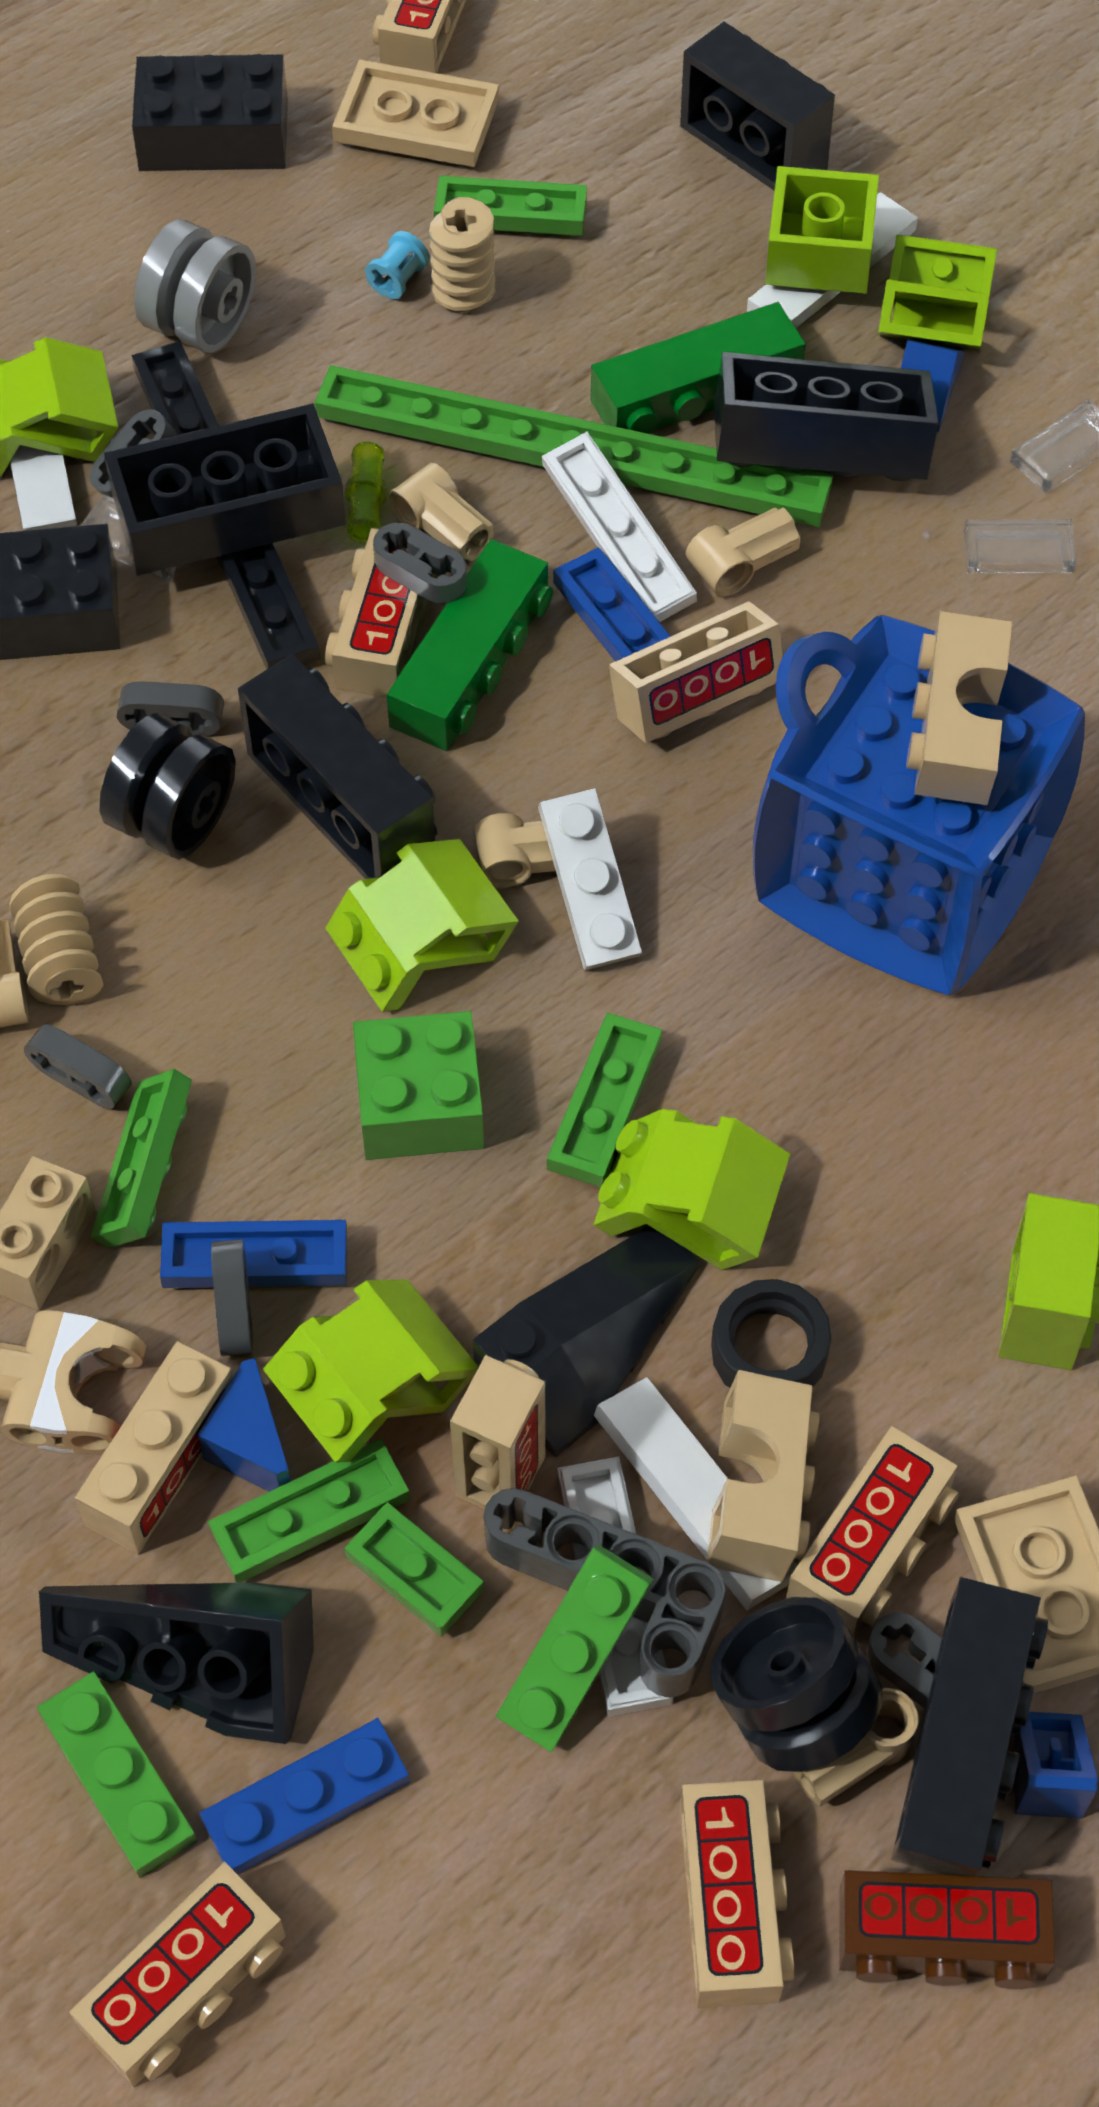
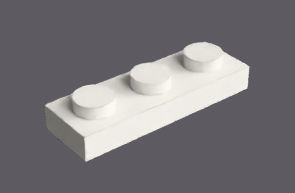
(589, 879)

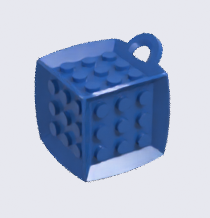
(893, 872)

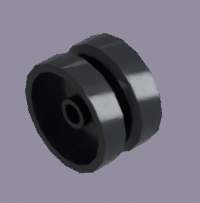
(167, 785)
(796, 1684)

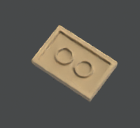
(416, 113)
(1047, 1548)

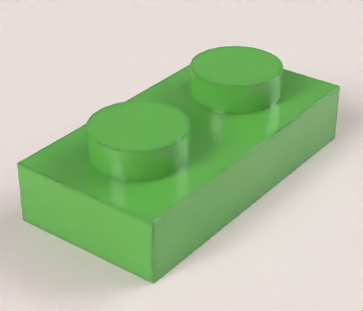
(414, 1569)

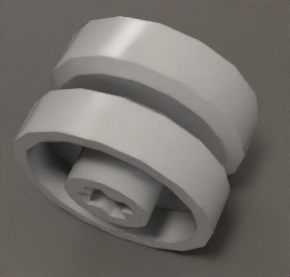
(194, 285)

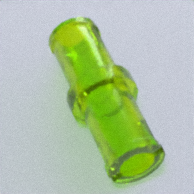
(365, 490)

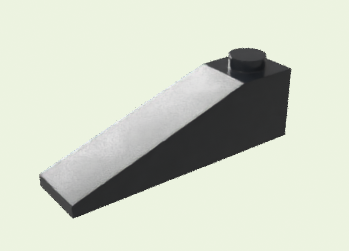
(591, 1328)
(206, 1647)

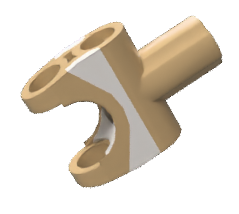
(48, 1374)

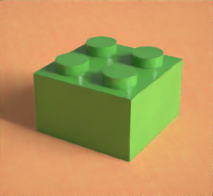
(418, 1085)

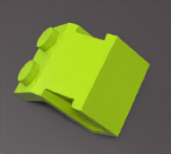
(938, 292)
(56, 402)
(420, 918)
(694, 1184)
(369, 1366)

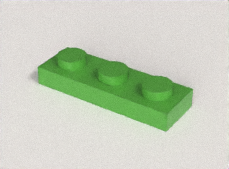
(521, 204)
(604, 1099)
(142, 1159)
(308, 1511)
(574, 1647)
(117, 1774)

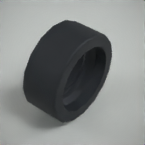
(778, 1298)

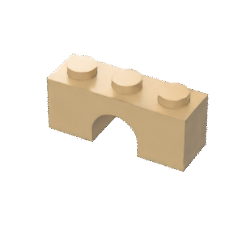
(956, 749)
(760, 1524)

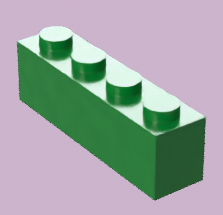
(680, 374)
(469, 645)

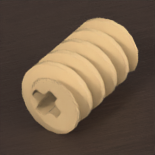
(463, 254)
(55, 940)

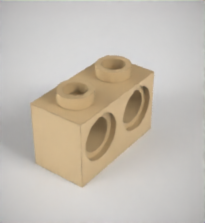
(41, 1230)

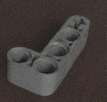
(673, 1574)

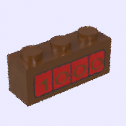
(946, 1928)

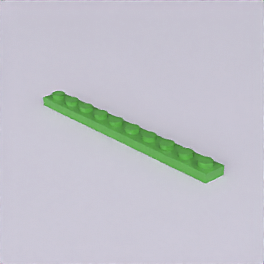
(529, 434)

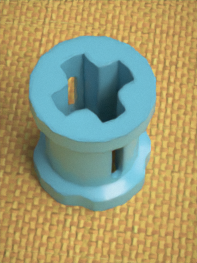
(397, 265)

